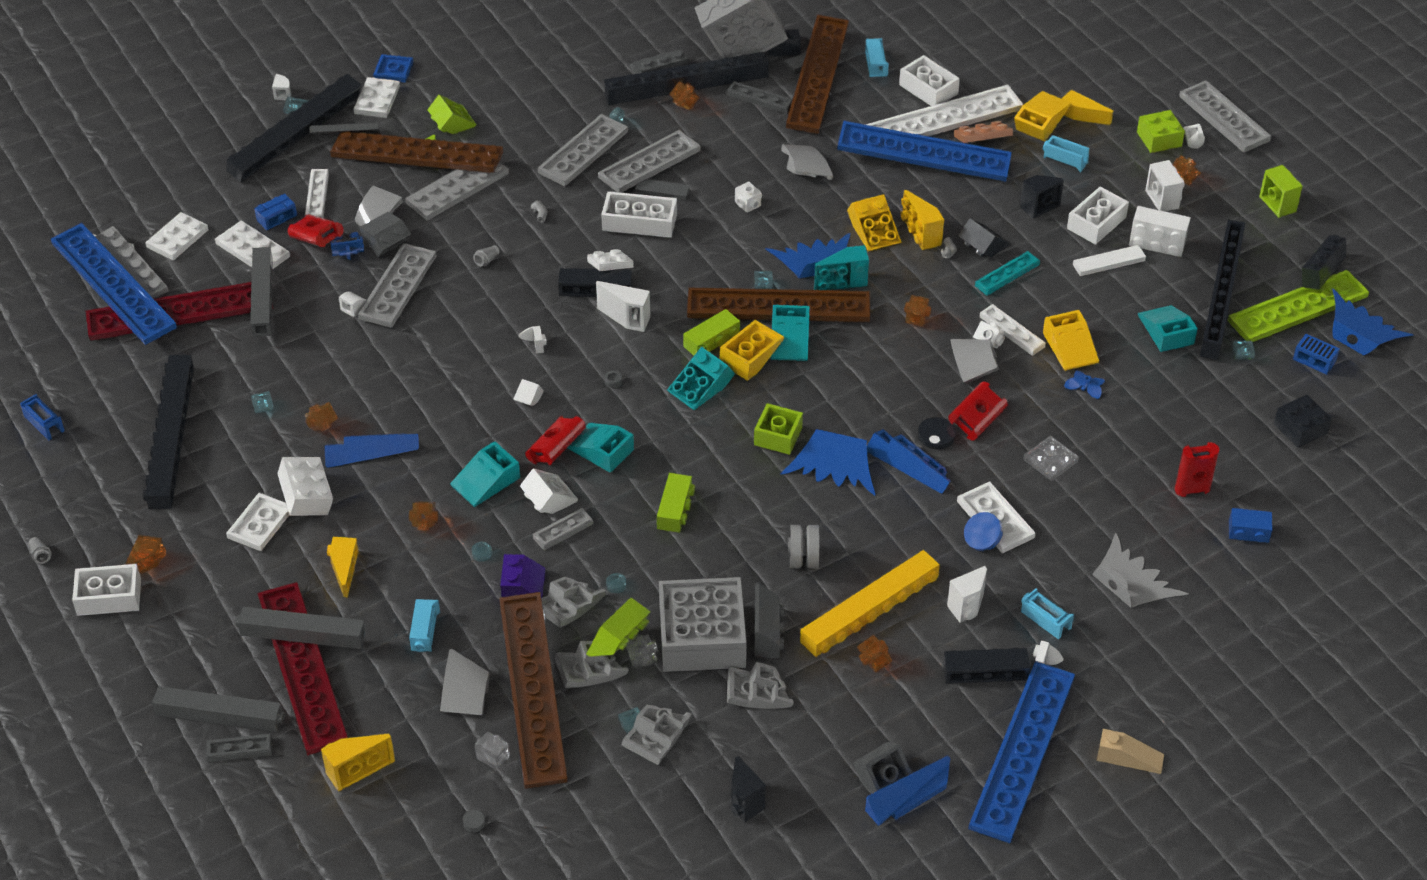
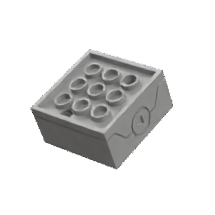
(740, 26)
(702, 624)

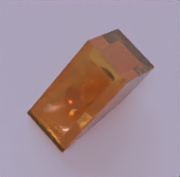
(147, 553)

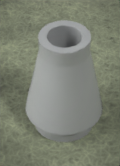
(485, 256)
(39, 551)

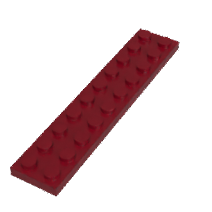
(182, 308)
(305, 677)

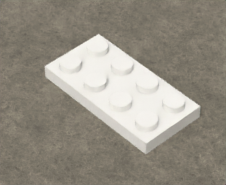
(242, 238)
(989, 499)

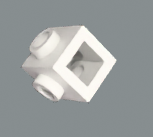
(748, 197)
(990, 332)

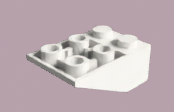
(624, 304)

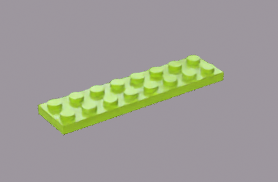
(1295, 307)

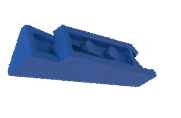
(369, 447)
(909, 459)
(908, 792)

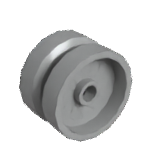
(804, 546)

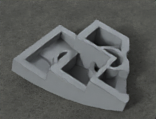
(806, 161)
(376, 204)
(974, 358)
(569, 600)
(581, 670)
(464, 685)
(757, 688)
(655, 732)

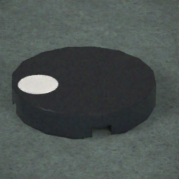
(936, 432)

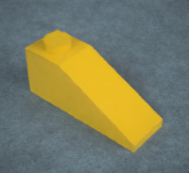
(1086, 109)
(343, 558)

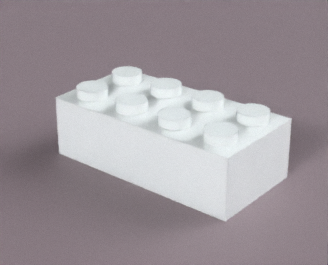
(639, 214)

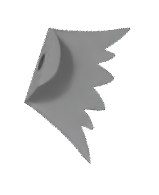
(1128, 579)

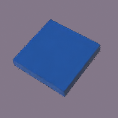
(393, 68)

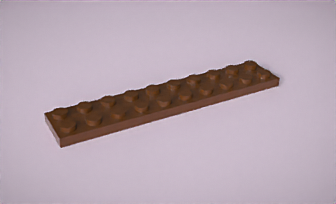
(817, 74)
(417, 151)
(758, 303)
(533, 690)

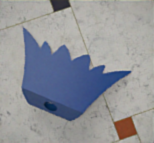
(805, 258)
(1358, 322)
(834, 455)

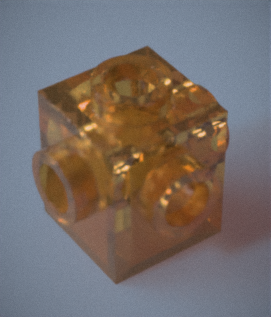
(684, 95)
(1186, 169)
(917, 310)
(320, 416)
(428, 510)
(874, 653)

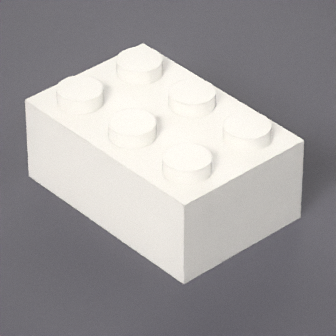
(929, 81)
(1097, 215)
(1159, 231)
(305, 486)
(106, 589)

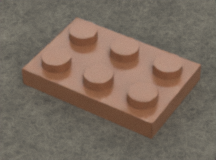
(983, 132)

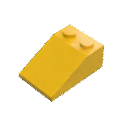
(750, 349)
(356, 758)

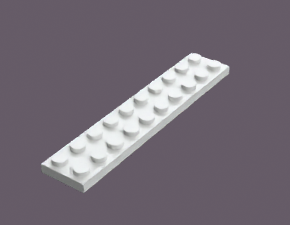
(955, 113)

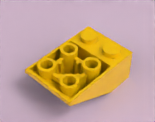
(1041, 115)
(922, 221)
(874, 222)
(1070, 340)

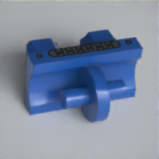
(347, 246)

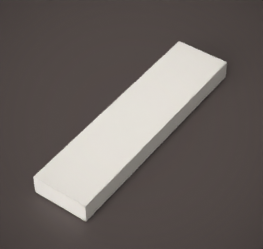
(317, 192)
(1109, 260)
(1013, 330)

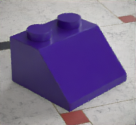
(521, 576)

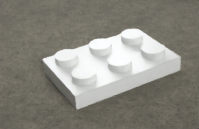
(376, 97)
(177, 236)
(259, 522)

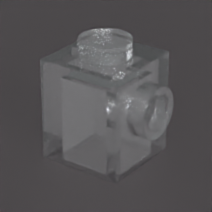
(492, 750)

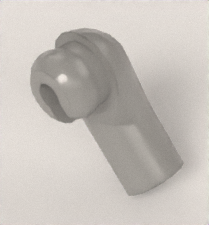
(542, 211)
(950, 248)

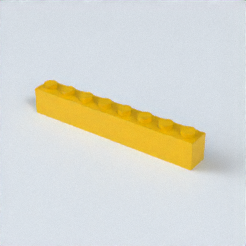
(869, 603)

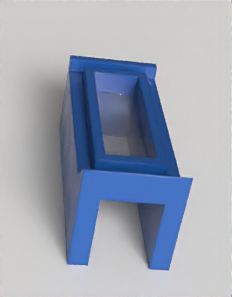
(41, 416)

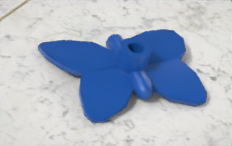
(1092, 384)

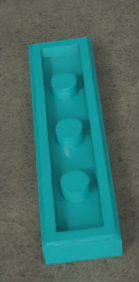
(1007, 273)

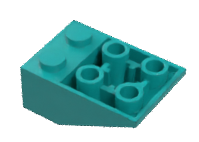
(843, 269)
(793, 324)
(1169, 327)
(701, 379)
(603, 445)
(486, 474)

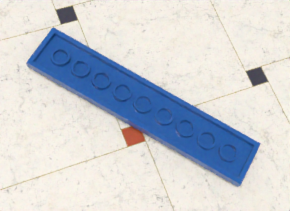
(924, 151)
(114, 284)
(1021, 752)

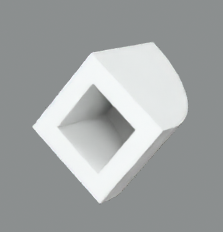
(281, 87)
(351, 303)
(528, 393)

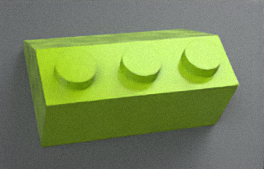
(619, 628)

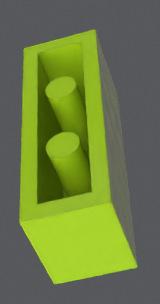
(711, 332)
(675, 502)

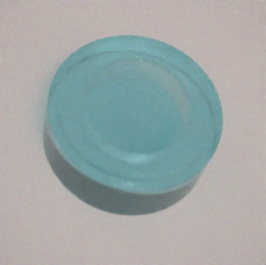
(617, 114)
(481, 551)
(616, 583)

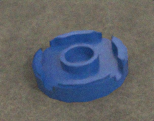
(983, 531)

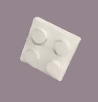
(609, 261)

